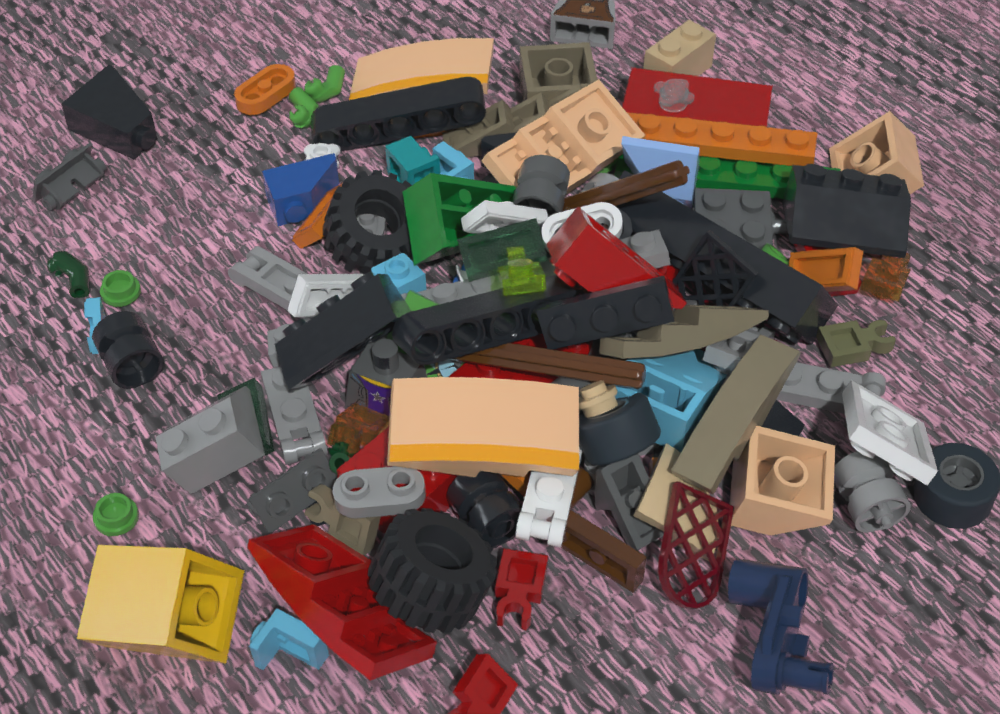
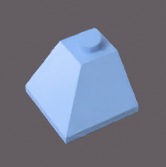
(648, 154)

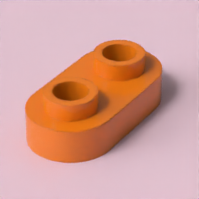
(265, 89)

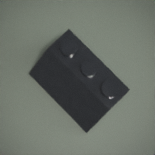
(847, 210)
(339, 330)

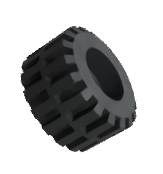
(349, 239)
(432, 570)

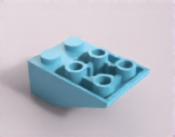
(678, 392)

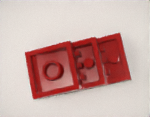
(332, 597)

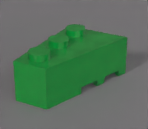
(436, 210)

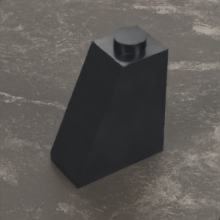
(111, 114)

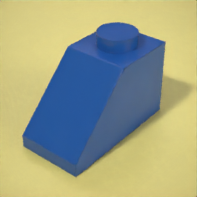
(299, 187)

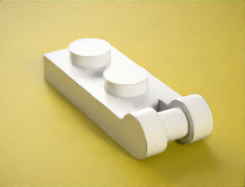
(546, 507)

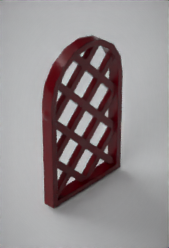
(678, 491)

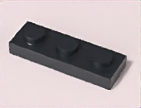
(606, 313)

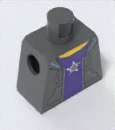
(373, 375)

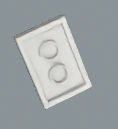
(889, 433)

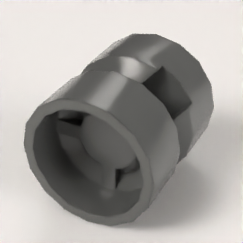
(542, 184)

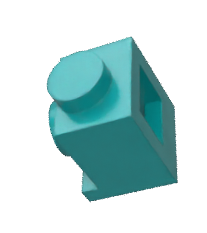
(410, 160)

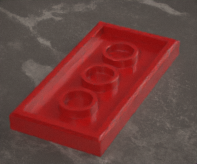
(713, 101)

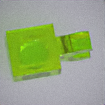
(520, 274)

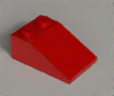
(598, 259)

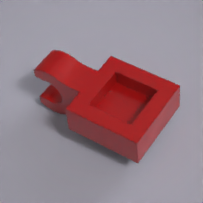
(484, 687)

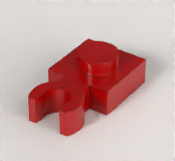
(519, 583)

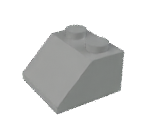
(211, 442)

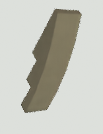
(501, 120)
(693, 329)
(735, 413)

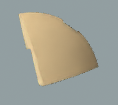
(656, 499)

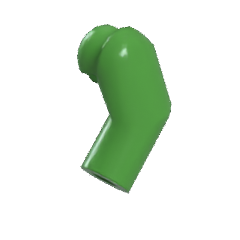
(330, 88)
(305, 106)

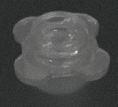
(674, 94)

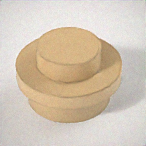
(597, 398)

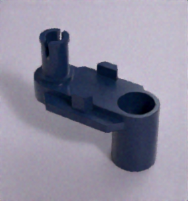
(784, 595)

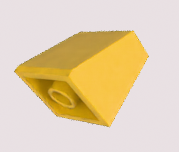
(161, 602)

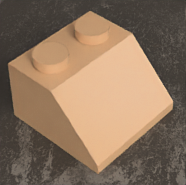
(880, 149)
(782, 483)

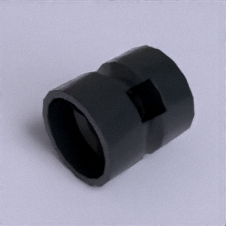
(127, 349)
(486, 506)

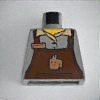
(584, 22)

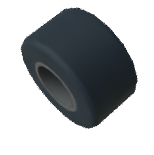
(619, 432)
(962, 487)

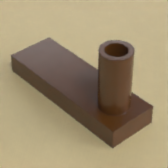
(599, 547)

